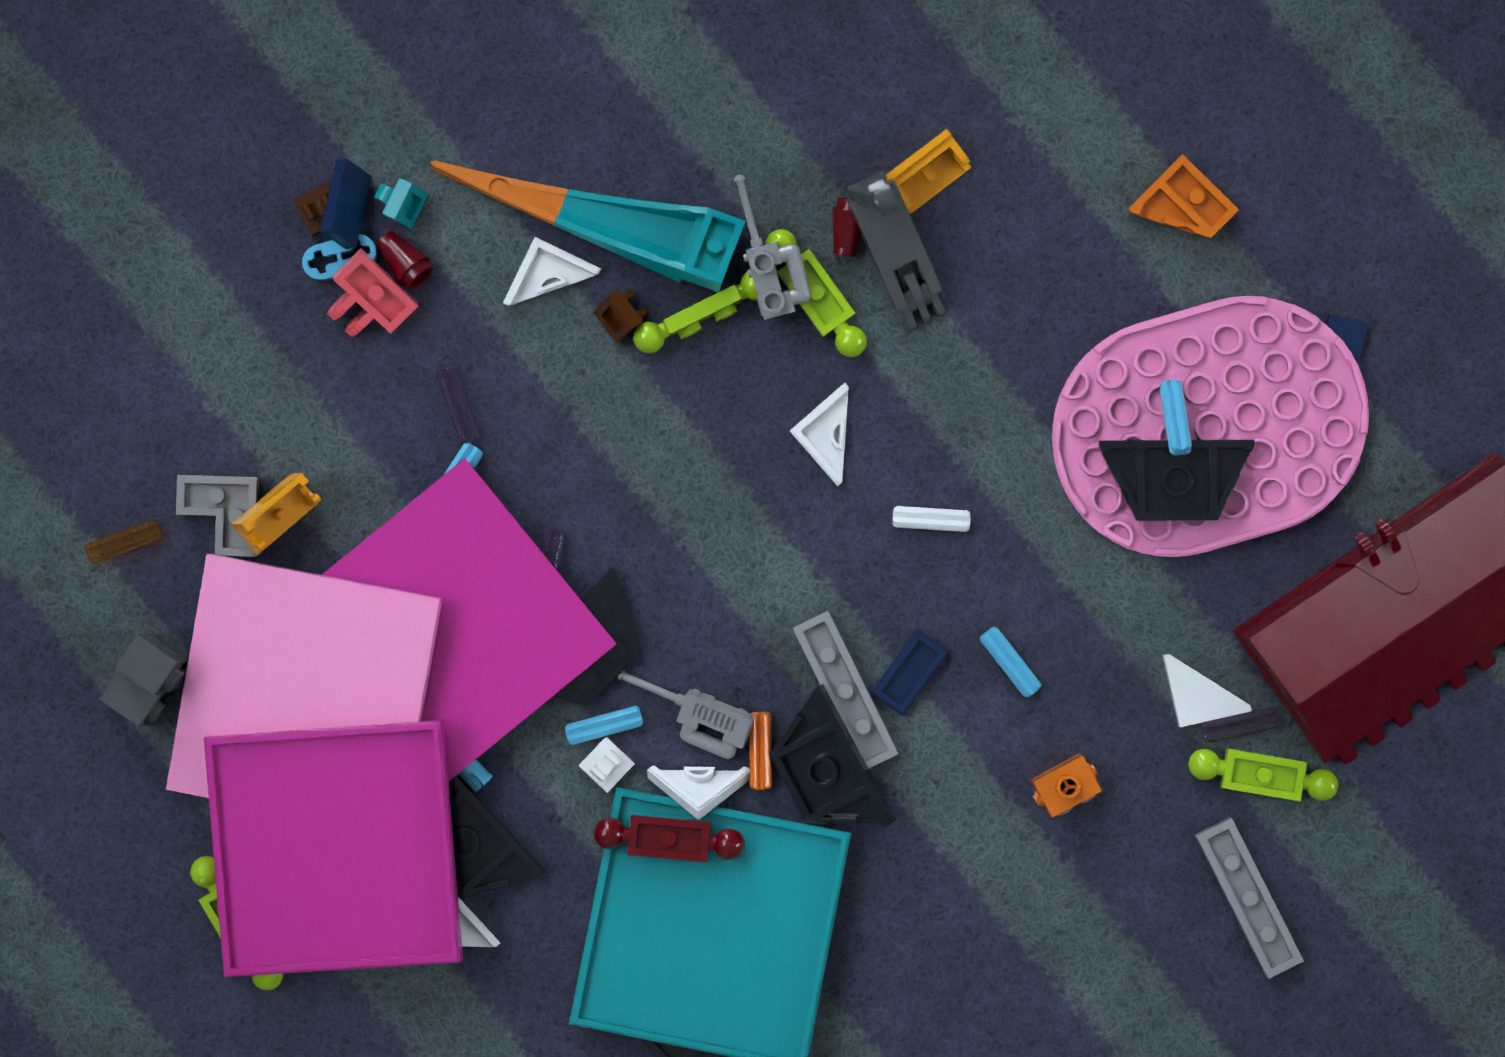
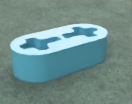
(332, 249)

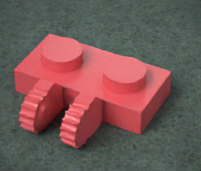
(372, 290)

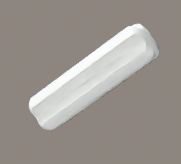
(931, 518)

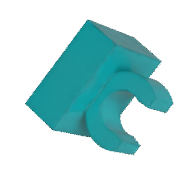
(402, 202)

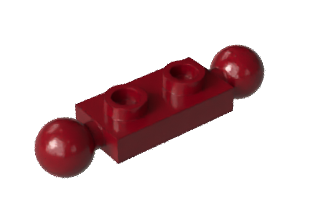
(669, 838)

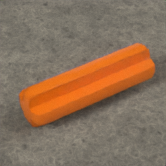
(759, 749)

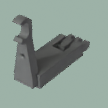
(895, 245)

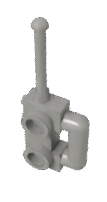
(763, 263)
(704, 709)

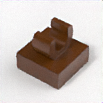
(313, 206)
(618, 315)

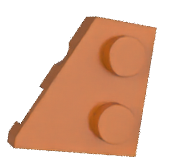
(1185, 201)

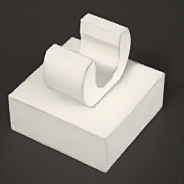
(606, 764)

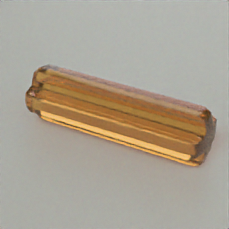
(123, 541)

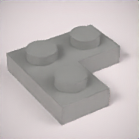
(220, 497)

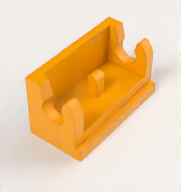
(929, 170)
(276, 512)

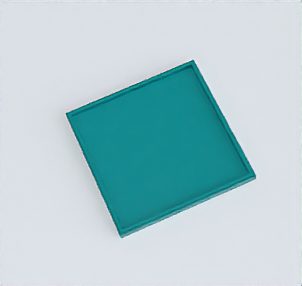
(714, 949)

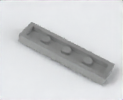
(845, 687)
(1249, 898)

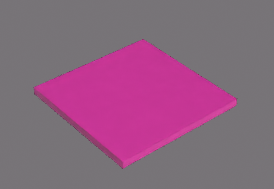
(506, 619)
(333, 848)

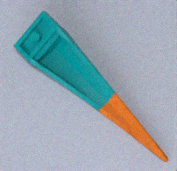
(663, 237)

